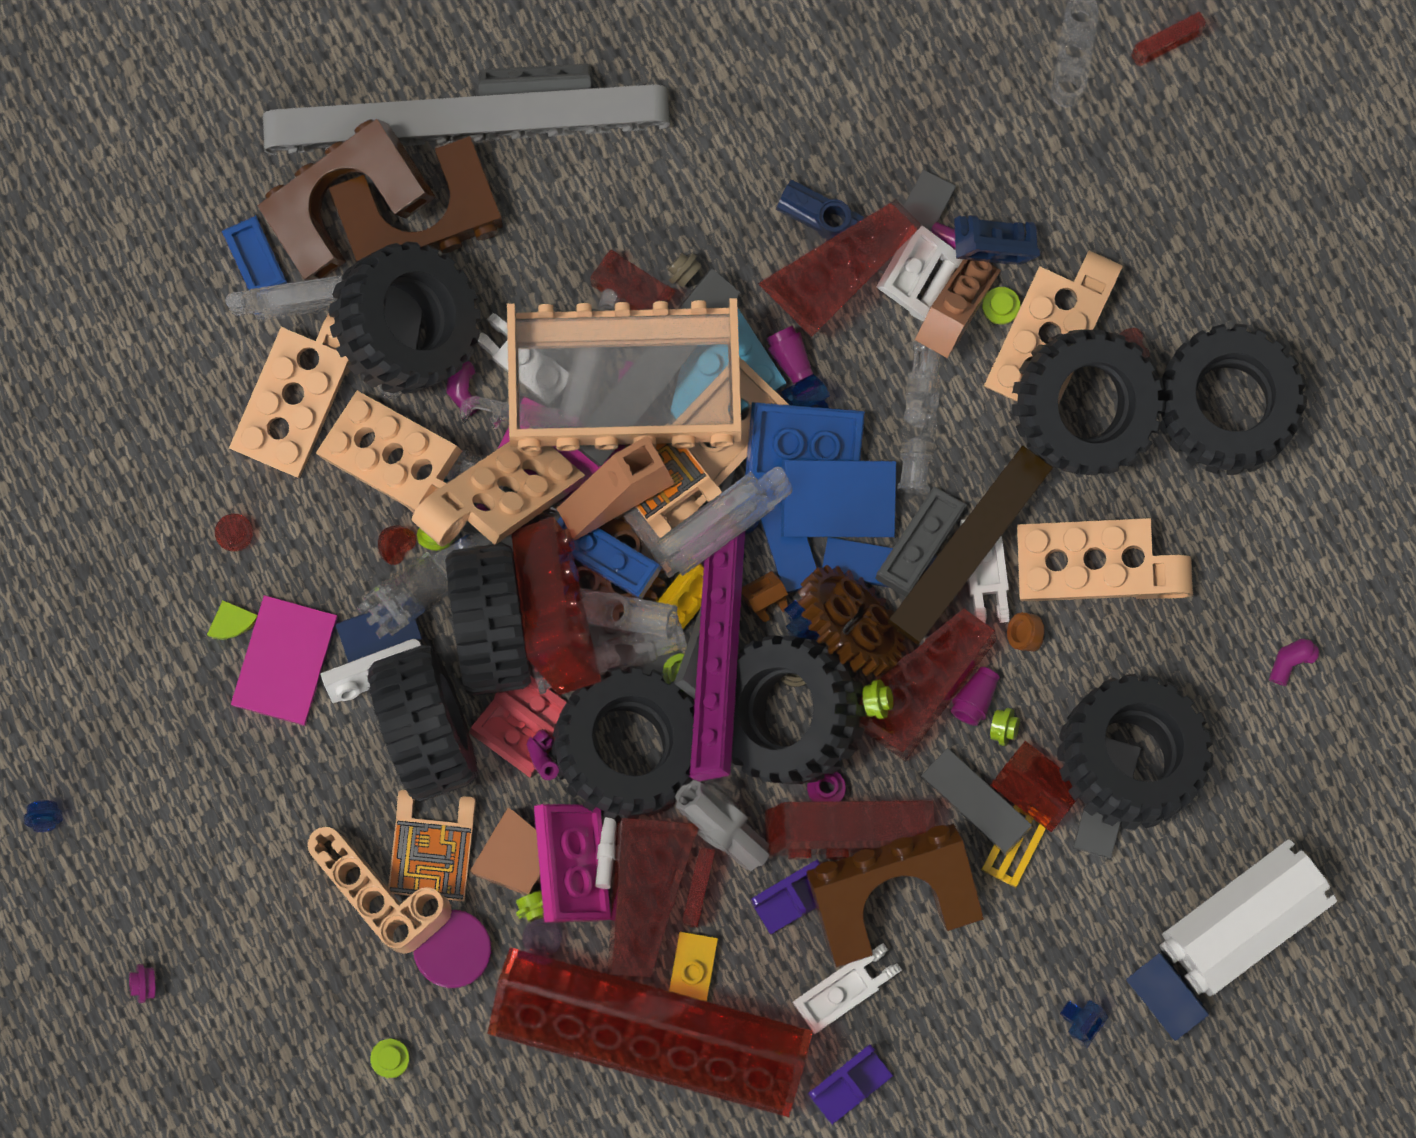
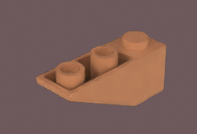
(956, 306)
(615, 488)

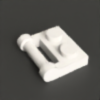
(911, 269)

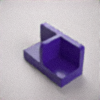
(785, 900)
(850, 1084)

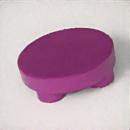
(455, 952)

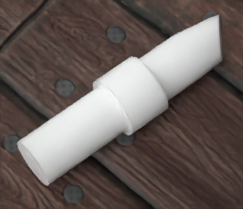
(606, 854)

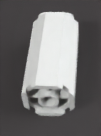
(1247, 919)

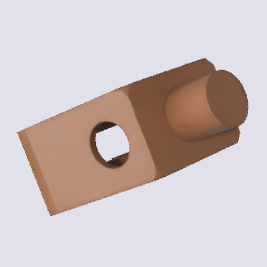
(510, 855)

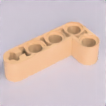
(370, 886)

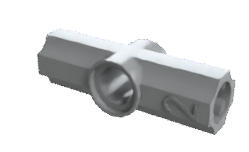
(722, 825)

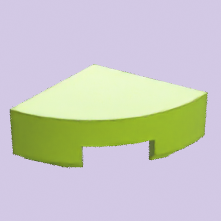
(231, 621)

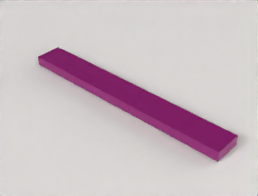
(717, 662)

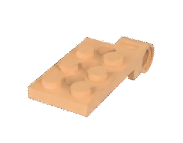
(1039, 308)
(304, 418)
(391, 432)
(722, 461)
(452, 505)
(1155, 578)

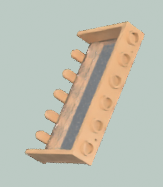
(623, 376)

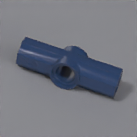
(810, 208)

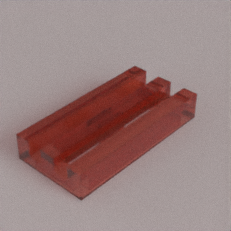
(1168, 39)
(698, 887)

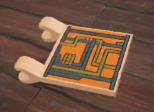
(688, 479)
(431, 851)

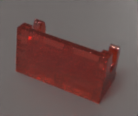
(629, 283)
(1035, 786)

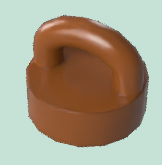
(1025, 632)

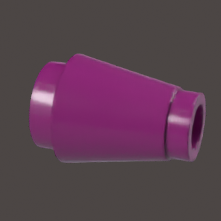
(790, 353)
(975, 697)

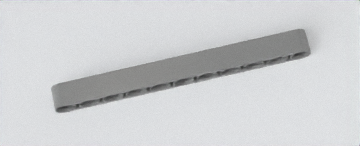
(474, 116)

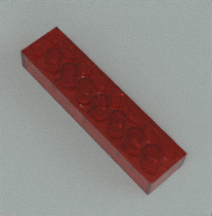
(649, 1032)

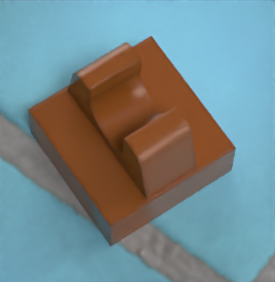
(763, 592)

